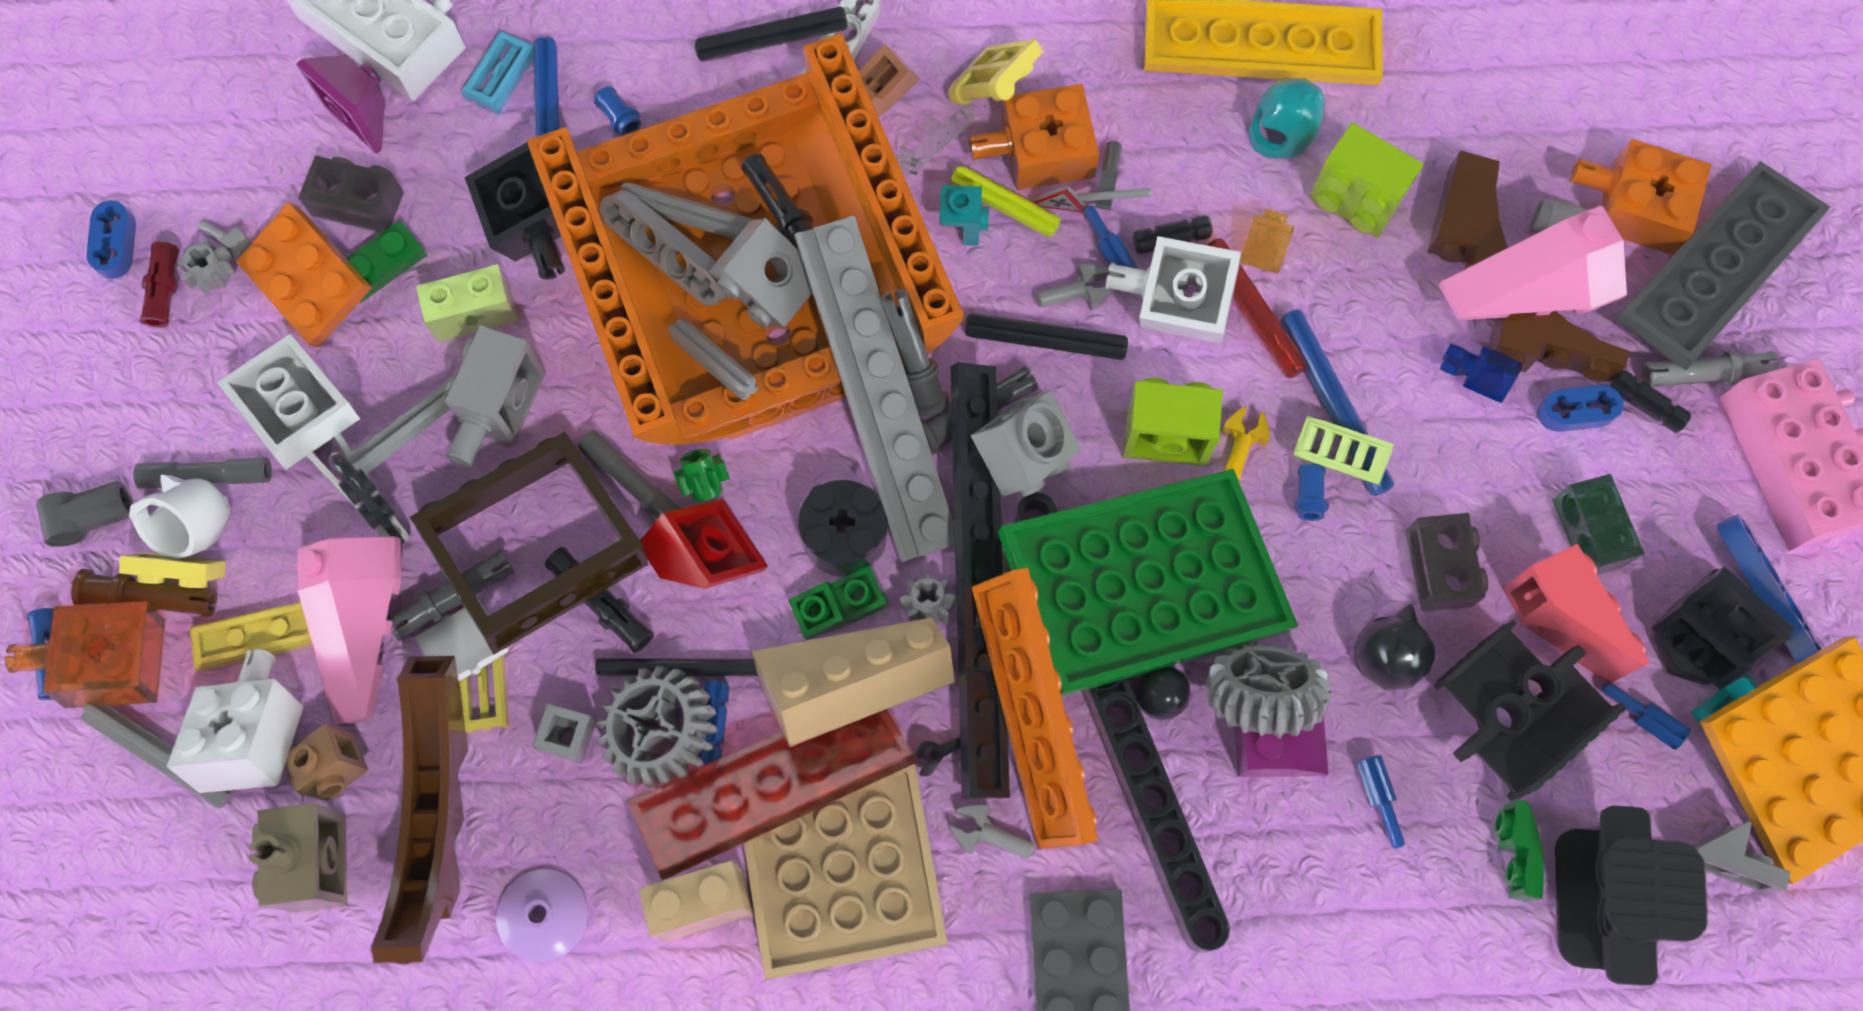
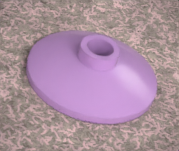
(564, 919)

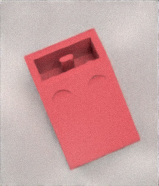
(1570, 607)

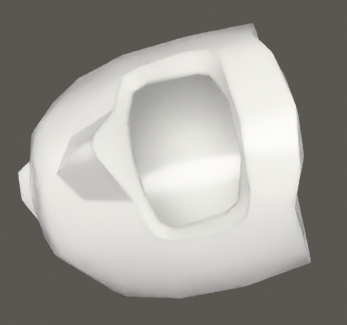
(187, 519)

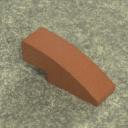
(887, 78)

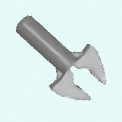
(1078, 289)
(989, 833)

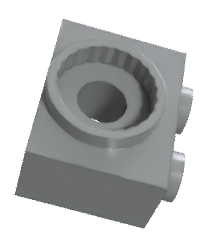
(743, 276)
(1027, 444)

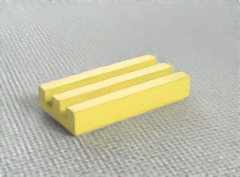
(486, 722)

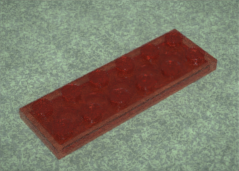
(763, 790)

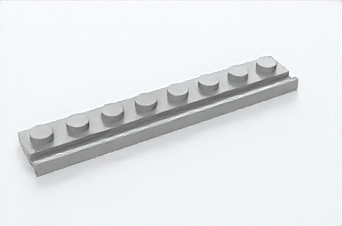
(876, 388)

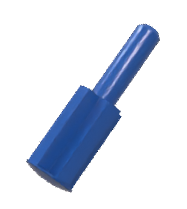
(1110, 244)
(1650, 717)
(1381, 794)

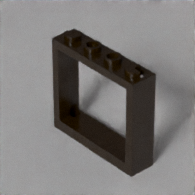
(561, 592)

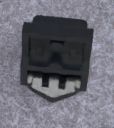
(1718, 631)

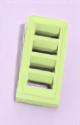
(1308, 436)

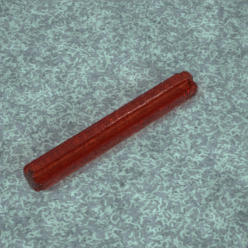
(1265, 322)

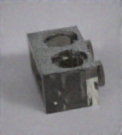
(349, 200)
(1433, 562)

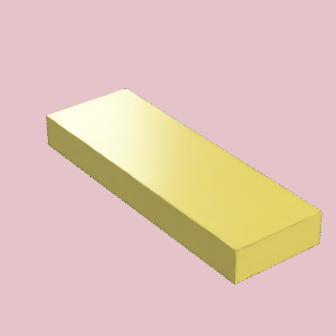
(229, 639)

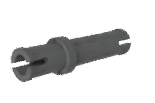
(443, 598)

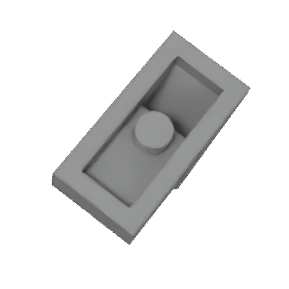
(1727, 858)

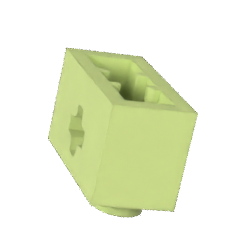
(466, 301)

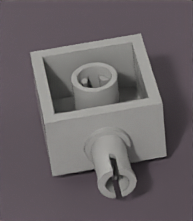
(492, 391)

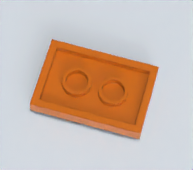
(303, 274)

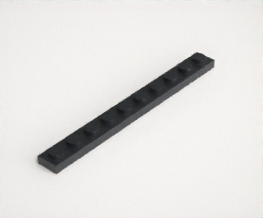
(977, 560)

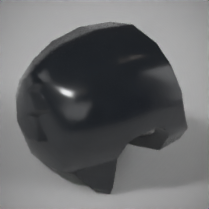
(1395, 650)

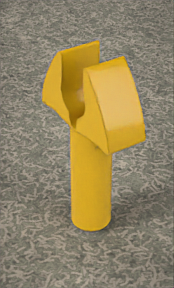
(1244, 441)

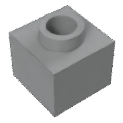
(553, 725)

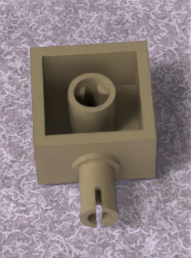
(300, 858)

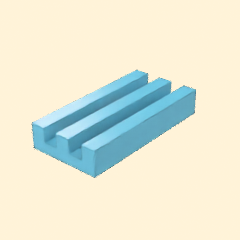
(505, 74)

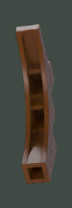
(1470, 232)
(431, 811)

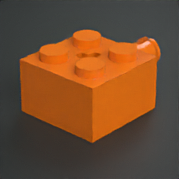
(1044, 136)
(1649, 193)

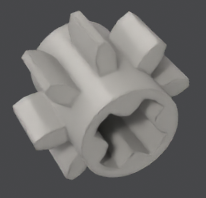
(206, 267)
(928, 590)

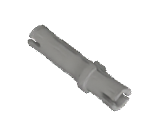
(1726, 368)

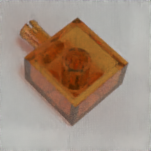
(97, 654)

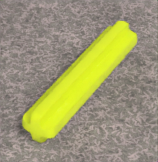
(1008, 202)

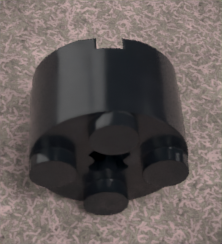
(839, 504)

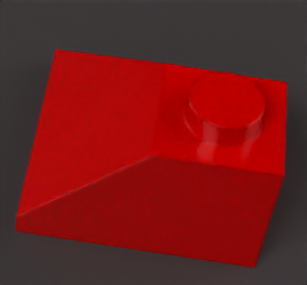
(701, 546)

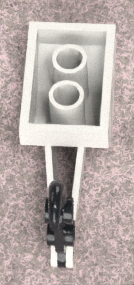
(297, 413)

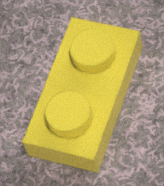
(154, 569)

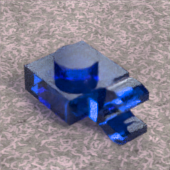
(1485, 374)

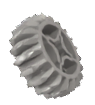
(1268, 689)
(665, 693)

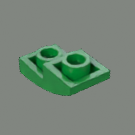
(838, 603)
(1521, 836)

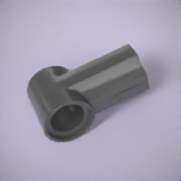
(68, 515)

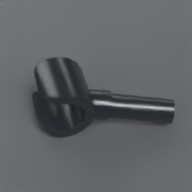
(934, 754)

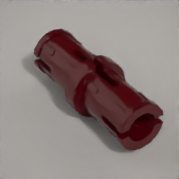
(159, 284)

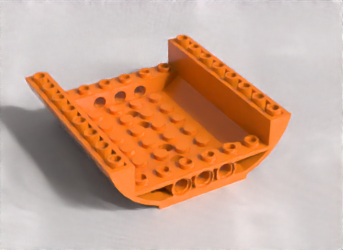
(833, 163)

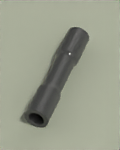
(612, 462)
(229, 471)

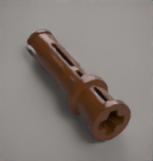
(102, 589)

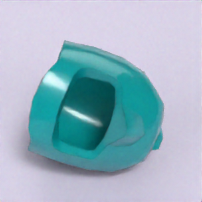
(1292, 108)

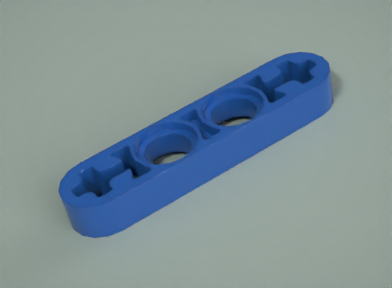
(1767, 584)

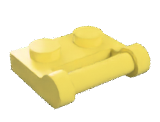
(995, 72)

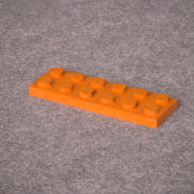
(1035, 711)

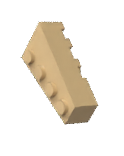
(851, 675)

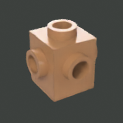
(325, 763)

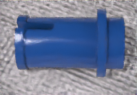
(623, 118)
(1311, 500)

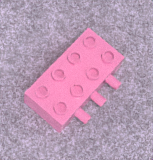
(1801, 450)

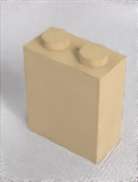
(696, 901)

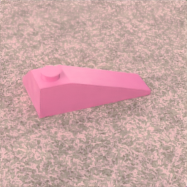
(1559, 269)
(345, 603)

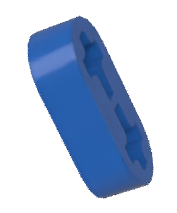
(118, 239)
(1581, 416)

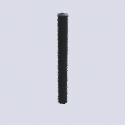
(689, 666)

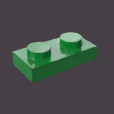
(386, 257)

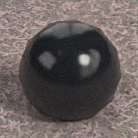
(1164, 693)

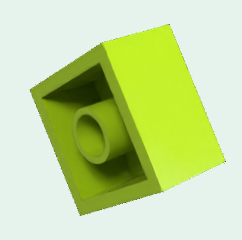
(1365, 180)
(1172, 422)

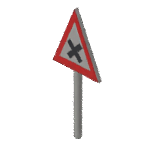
(1067, 200)

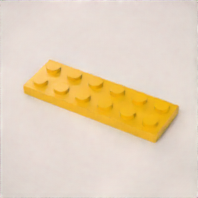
(1264, 40)

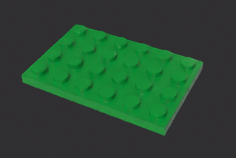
(1149, 579)

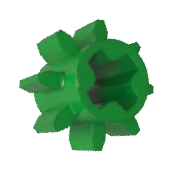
(701, 475)

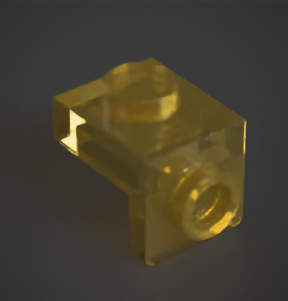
(1267, 241)

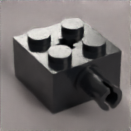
(516, 210)

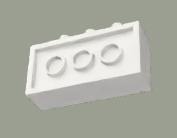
(398, 39)

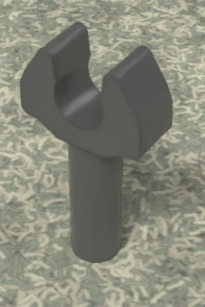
(1109, 172)

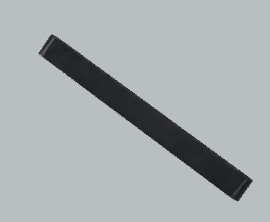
(1151, 776)

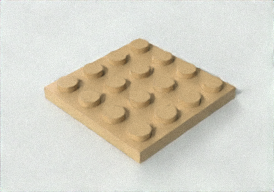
(847, 882)

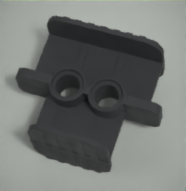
(1543, 730)
(1624, 894)

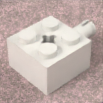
(1162, 287)
(237, 731)

